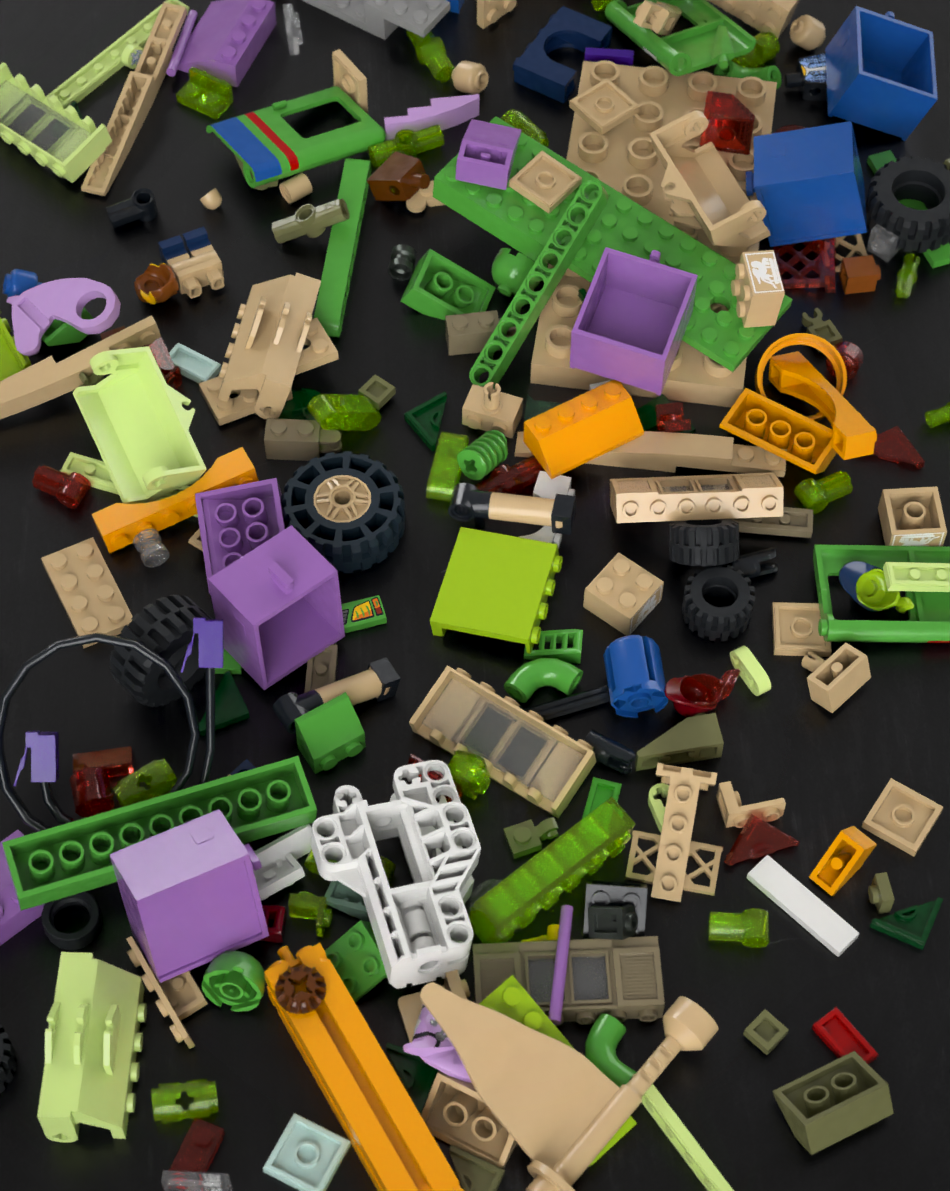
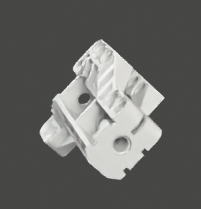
(420, 925)

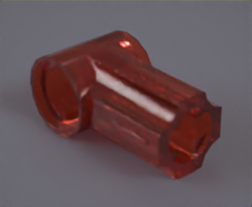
(67, 488)

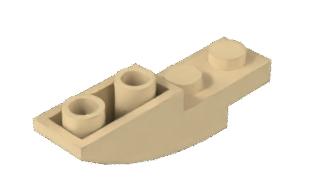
(657, 16)

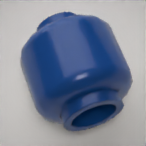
(19, 281)

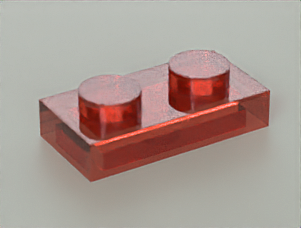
(198, 1147)

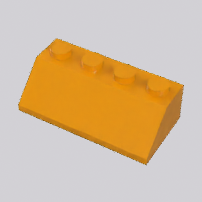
(583, 428)
(779, 428)

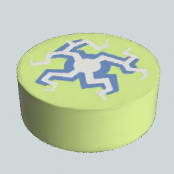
(131, 55)

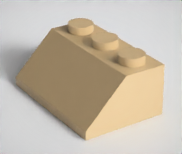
(463, 1120)

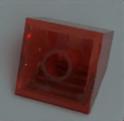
(729, 123)

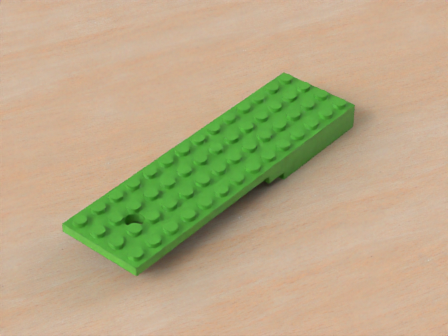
(621, 227)

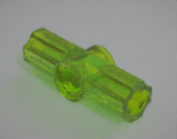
(432, 52)
(408, 143)

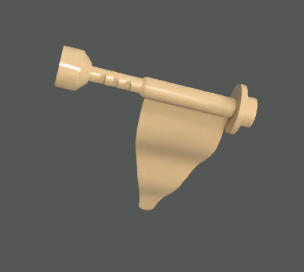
(549, 1092)

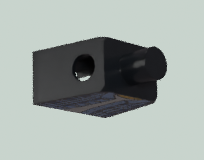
(809, 77)

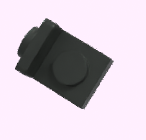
(612, 922)

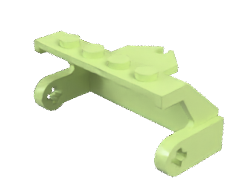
(139, 426)
(91, 1048)

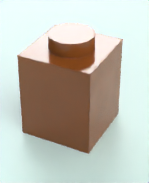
(859, 274)

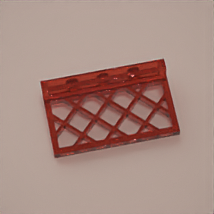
(826, 259)

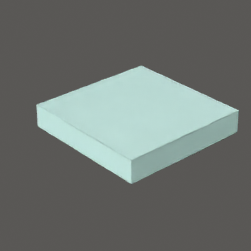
(306, 1155)

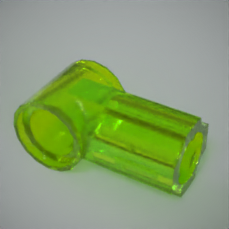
(819, 493)
(748, 927)

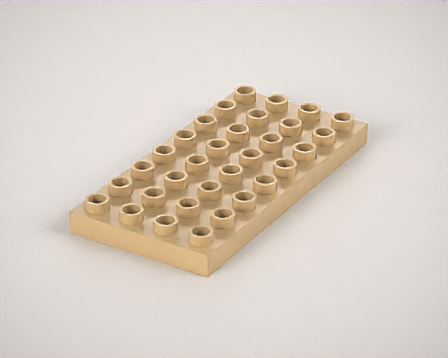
(630, 165)

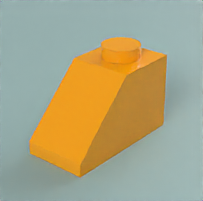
(842, 859)

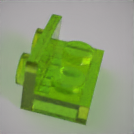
(206, 93)

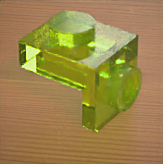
(313, 907)

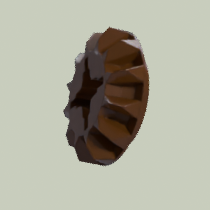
(301, 1002)

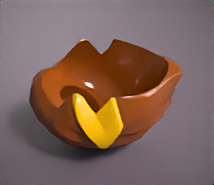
(156, 284)

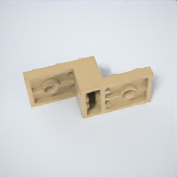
(319, 352)

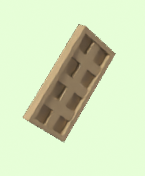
(87, 589)

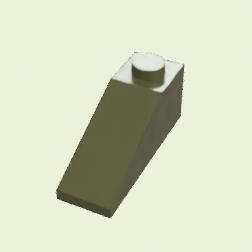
(686, 742)

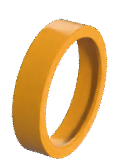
(808, 340)

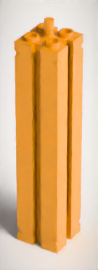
(361, 1083)

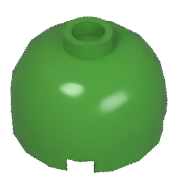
(510, 271)
(234, 980)

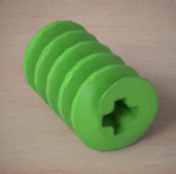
(483, 455)

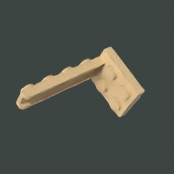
(677, 827)

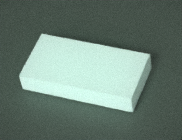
(193, 364)

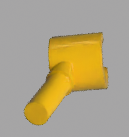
(552, 934)

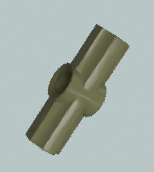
(310, 220)

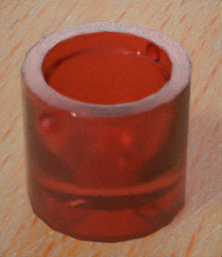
(91, 791)

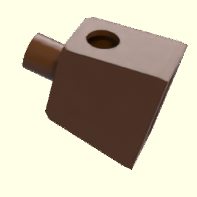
(398, 178)

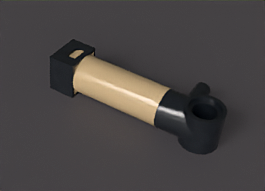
(471, 503)
(376, 682)

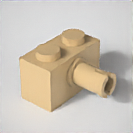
(492, 409)
(837, 677)

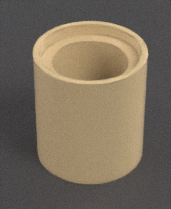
(296, 188)

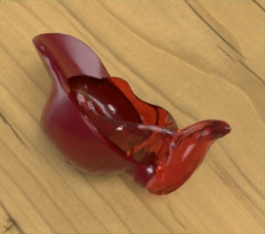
(700, 691)

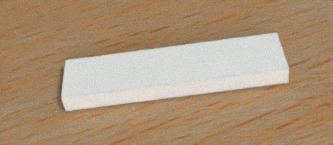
(802, 905)

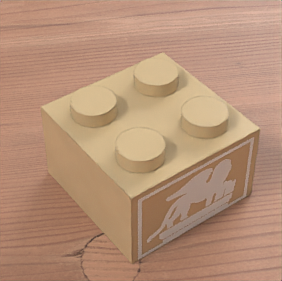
(758, 288)
(912, 517)
(623, 594)

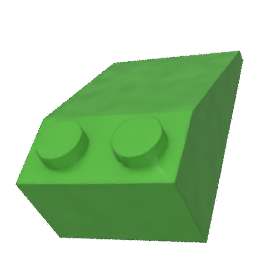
(445, 288)

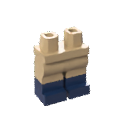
(194, 264)

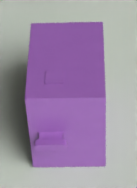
(633, 320)
(278, 606)
(190, 894)

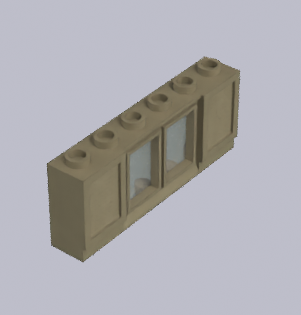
(601, 976)

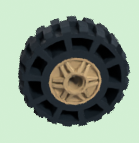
(346, 509)

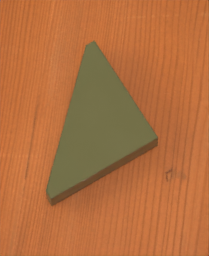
(475, 1172)

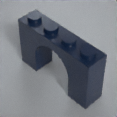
(564, 30)

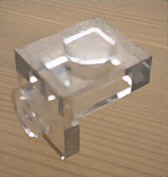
(882, 243)

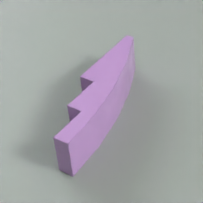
(442, 112)

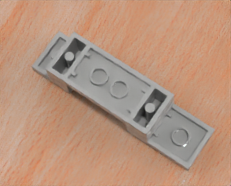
(384, 16)

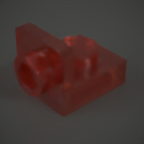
(671, 418)

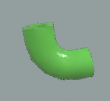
(768, 73)
(542, 673)
(601, 1049)

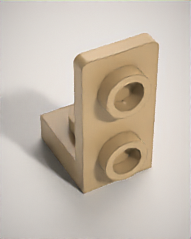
(738, 815)

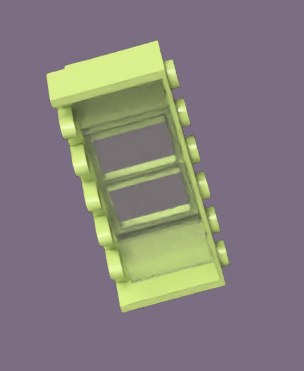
(47, 129)

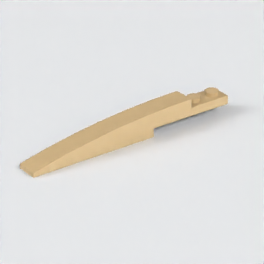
(136, 98)
(52, 379)
(667, 450)

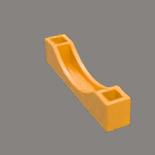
(799, 378)
(122, 521)

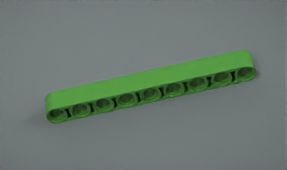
(343, 248)
(539, 272)

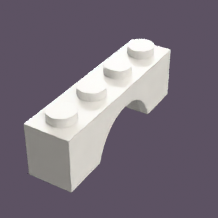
(548, 488)

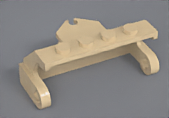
(704, 188)
(269, 341)

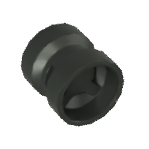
(402, 262)

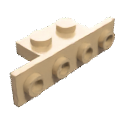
(177, 995)

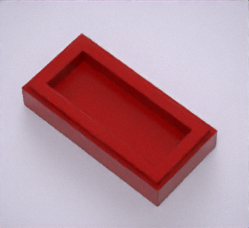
(842, 1036)

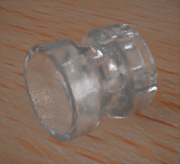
(151, 549)

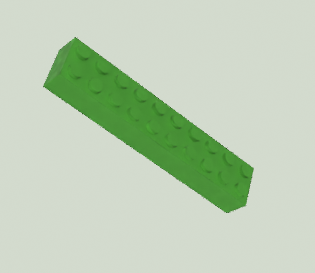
(77, 853)

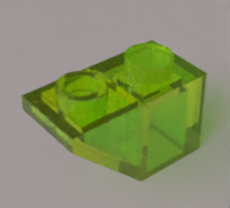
(470, 773)

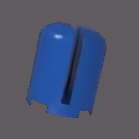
(635, 675)

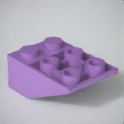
(487, 154)

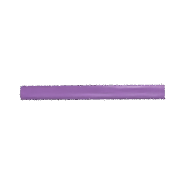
(181, 43)
(560, 967)

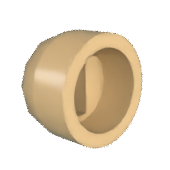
(212, 199)

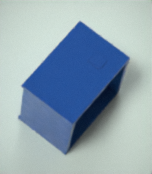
(881, 72)
(809, 183)

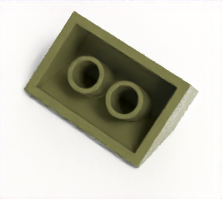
(834, 1102)

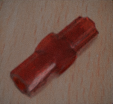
(512, 479)

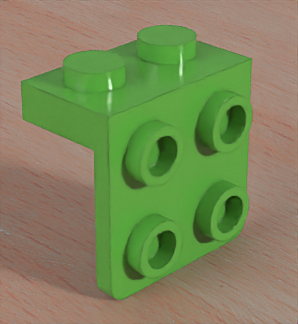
(357, 960)

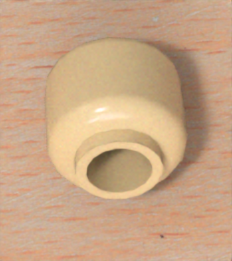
(807, 32)
(470, 77)

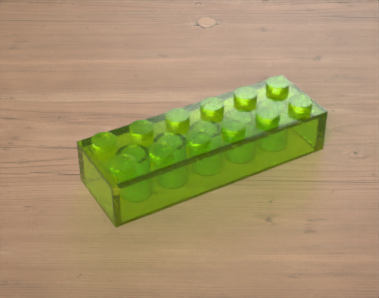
(551, 872)

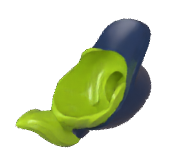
(869, 589)

